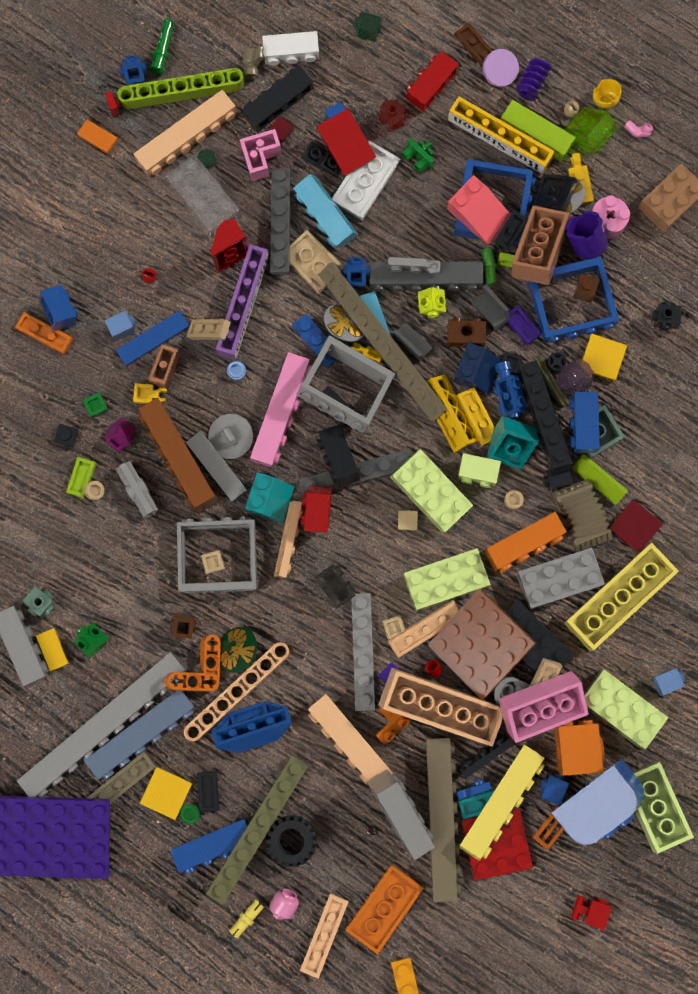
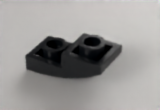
(320, 159)

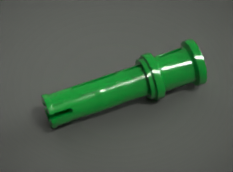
(160, 53)

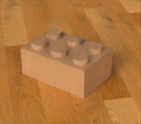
(671, 198)

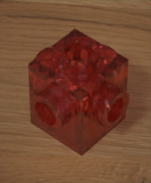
(392, 115)

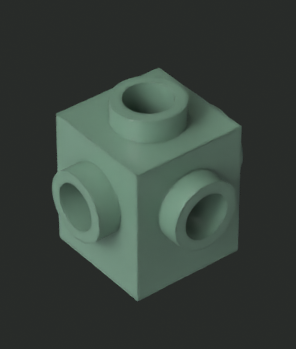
(33, 601)

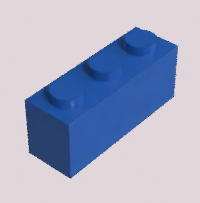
(584, 422)

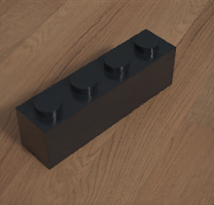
(277, 98)

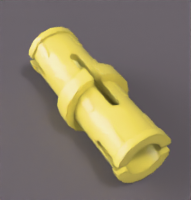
(246, 918)

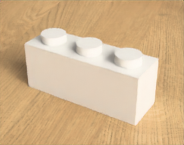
(291, 48)

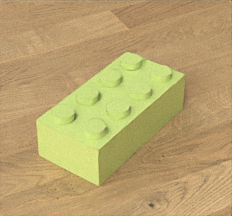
(431, 491)
(446, 579)
(623, 709)
(660, 811)

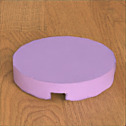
(500, 67)

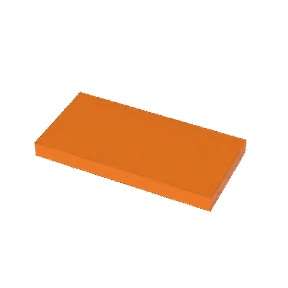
(384, 909)

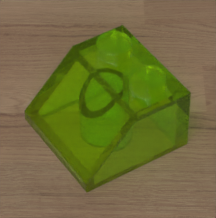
(591, 129)

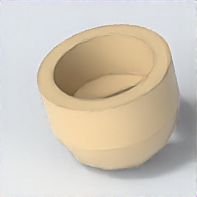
(569, 111)

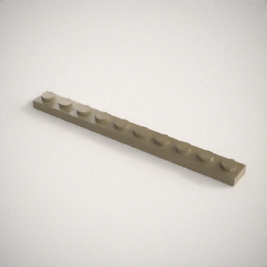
(382, 342)

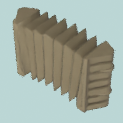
(584, 515)

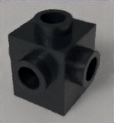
(667, 316)

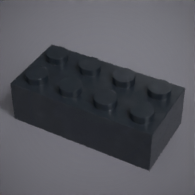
(547, 644)

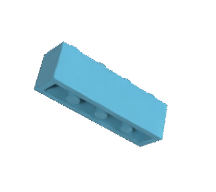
(325, 211)

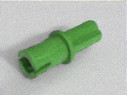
(489, 266)

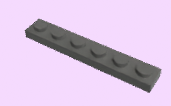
(280, 221)
(368, 471)

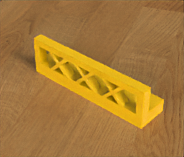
(452, 428)

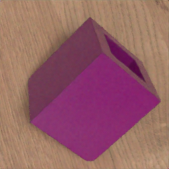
(120, 434)

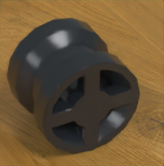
(556, 359)

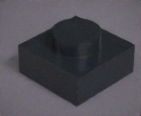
(66, 435)

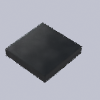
(554, 192)

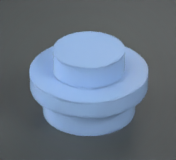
(236, 370)

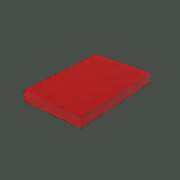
(346, 142)

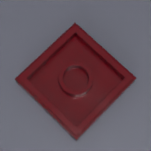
(635, 526)

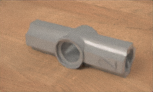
(137, 489)

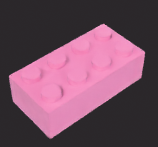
(543, 706)

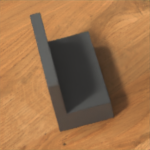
(491, 308)
(412, 342)

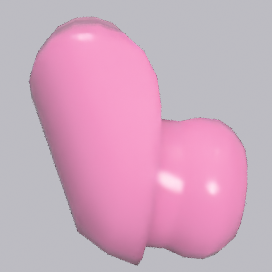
(642, 131)

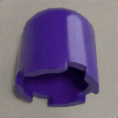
(587, 235)

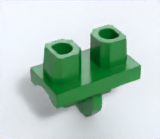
(421, 152)

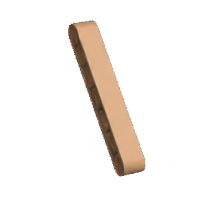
(228, 696)

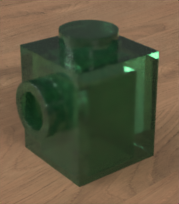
(367, 26)

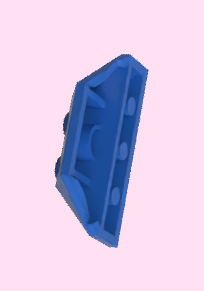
(251, 727)

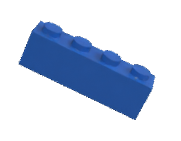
(208, 847)

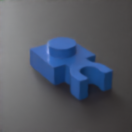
(478, 787)

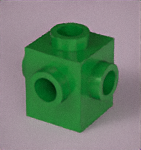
(90, 639)

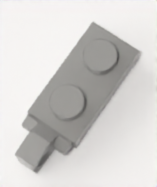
(413, 264)

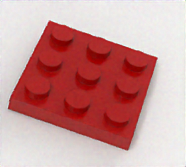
(507, 854)

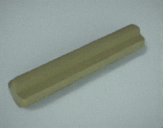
(551, 384)

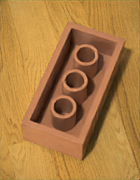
(540, 245)

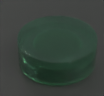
(207, 158)

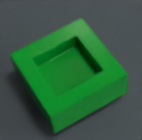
(95, 405)

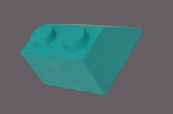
(512, 442)
(269, 497)

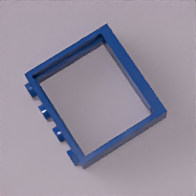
(502, 170)
(588, 327)

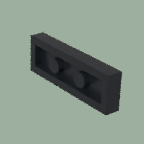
(485, 755)

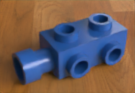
(509, 392)

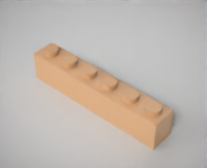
(185, 133)
(347, 739)

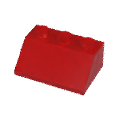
(228, 245)

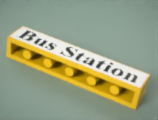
(500, 135)

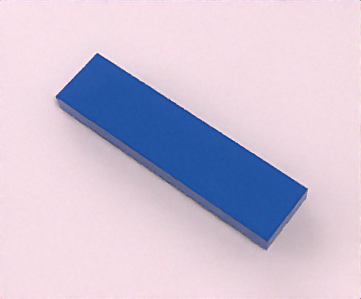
(152, 338)

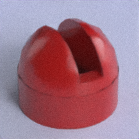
(148, 279)
(433, 668)

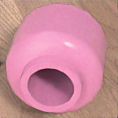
(284, 904)

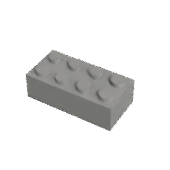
(560, 578)
(402, 814)

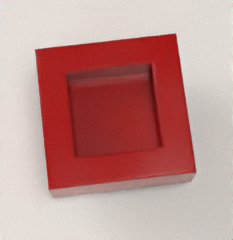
(113, 103)

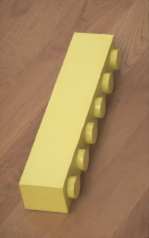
(501, 803)

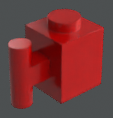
(595, 913)

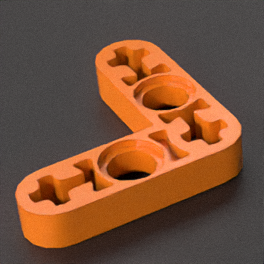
(206, 673)

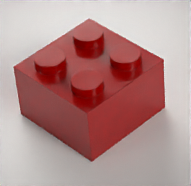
(317, 511)

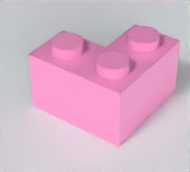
(257, 149)

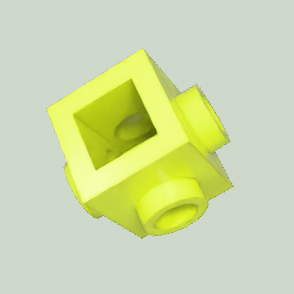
(432, 302)

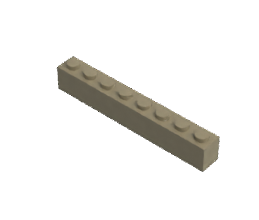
(441, 820)

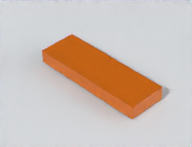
(44, 333)

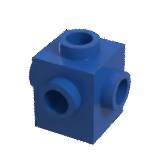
(133, 75)
(356, 271)

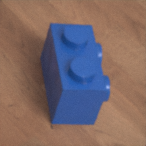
(58, 307)

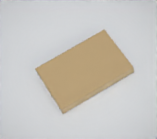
(309, 258)

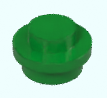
(189, 814)

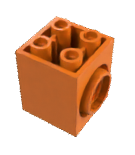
(579, 748)

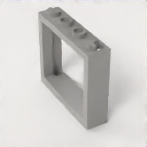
(357, 362)
(209, 524)

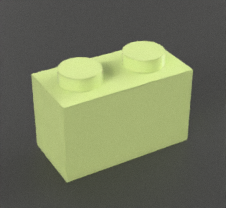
(478, 470)

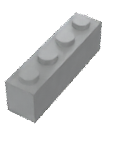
(21, 647)

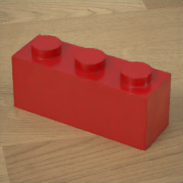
(431, 81)

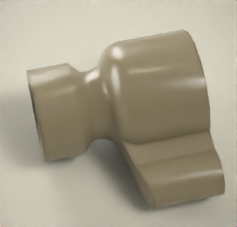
(252, 59)

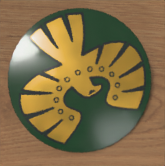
(237, 649)

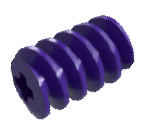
(532, 79)

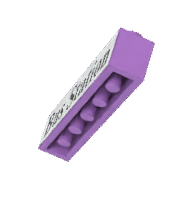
(243, 300)

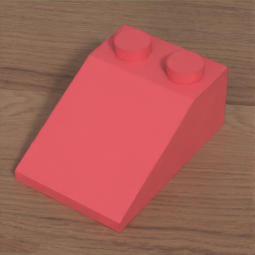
(478, 209)

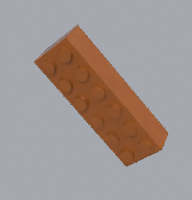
(180, 460)

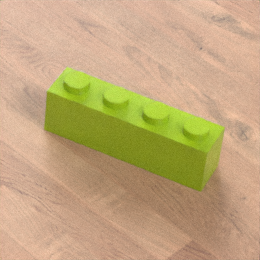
(539, 129)

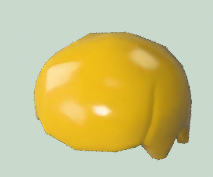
(607, 93)

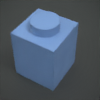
(120, 325)
(668, 681)

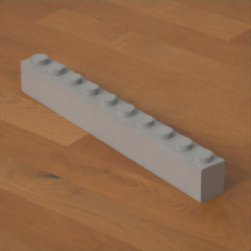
(99, 728)

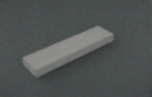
(216, 466)

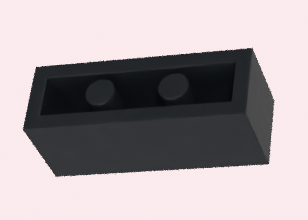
(338, 456)

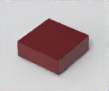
(282, 129)

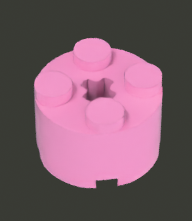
(618, 213)

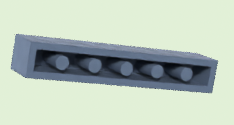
(139, 734)

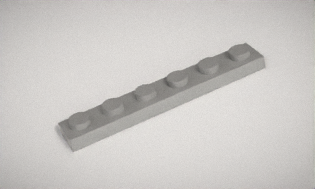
(363, 652)

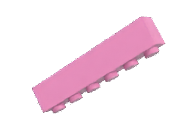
(280, 410)

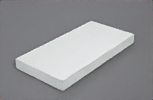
(365, 184)

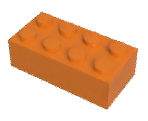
(525, 542)

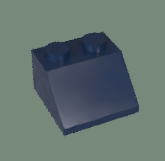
(477, 368)

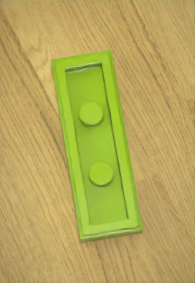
(600, 479)

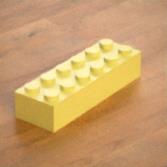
(621, 597)

